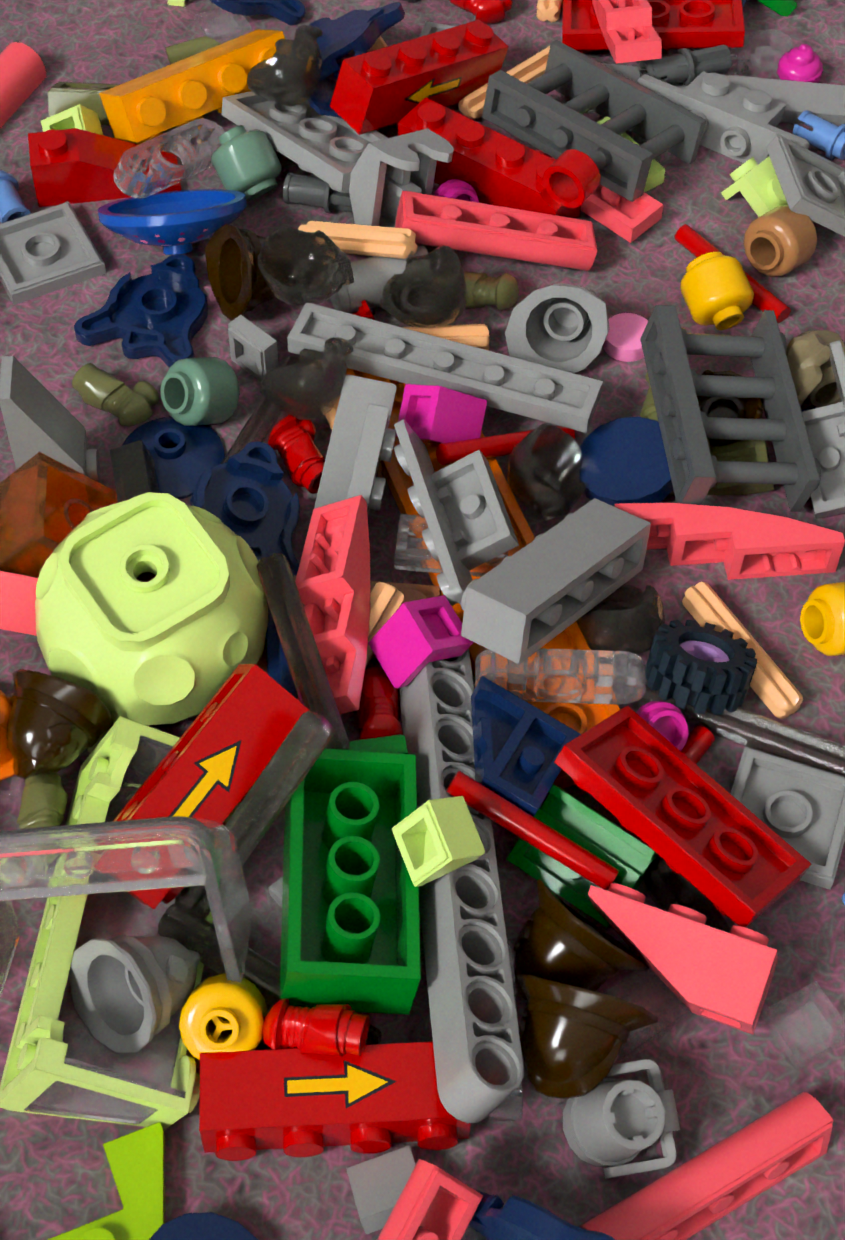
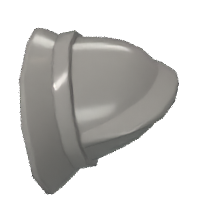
(558, 327)
(131, 987)

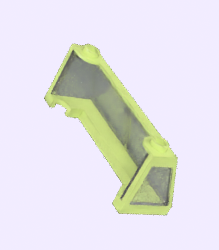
(52, 1055)

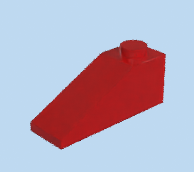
(78, 166)

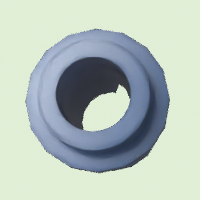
(824, 136)
(10, 201)

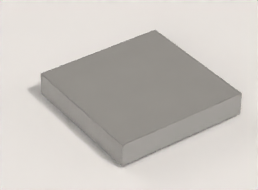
(810, 183)
(46, 253)
(799, 806)

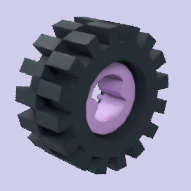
(700, 667)

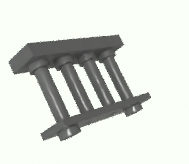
(557, 127)
(687, 428)

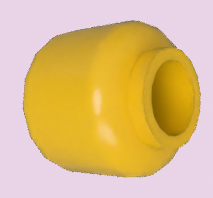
(716, 290)
(824, 619)
(215, 998)

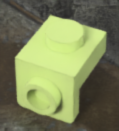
(758, 186)

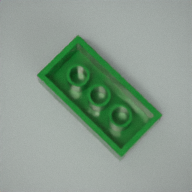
(345, 887)

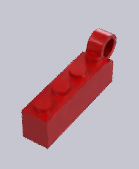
(504, 169)

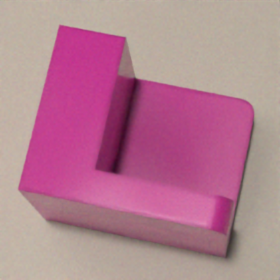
(442, 413)
(418, 635)

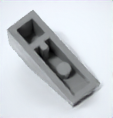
(41, 423)

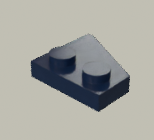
(515, 745)

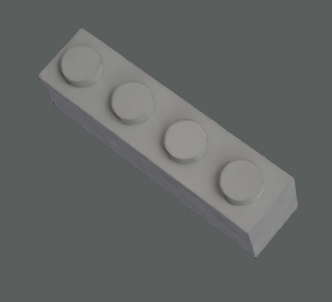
(554, 580)

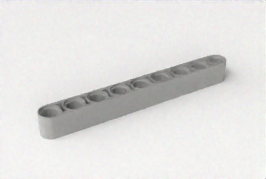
(462, 912)

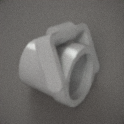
(623, 1120)

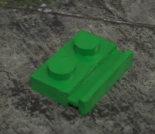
(594, 833)

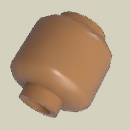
(780, 241)

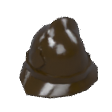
(235, 270)
(51, 723)
(568, 947)
(573, 1035)

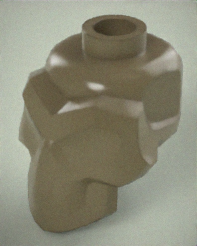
(811, 367)

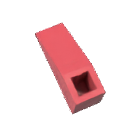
(705, 967)

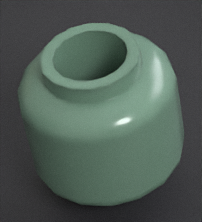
(246, 162)
(200, 391)

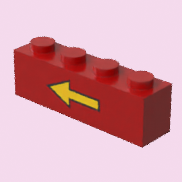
(392, 80)
(217, 757)
(322, 1101)

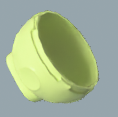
(156, 644)

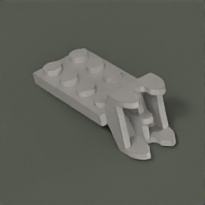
(363, 165)

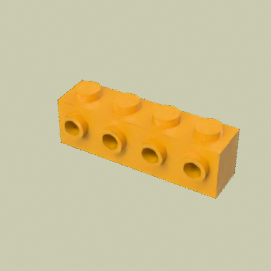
(185, 88)

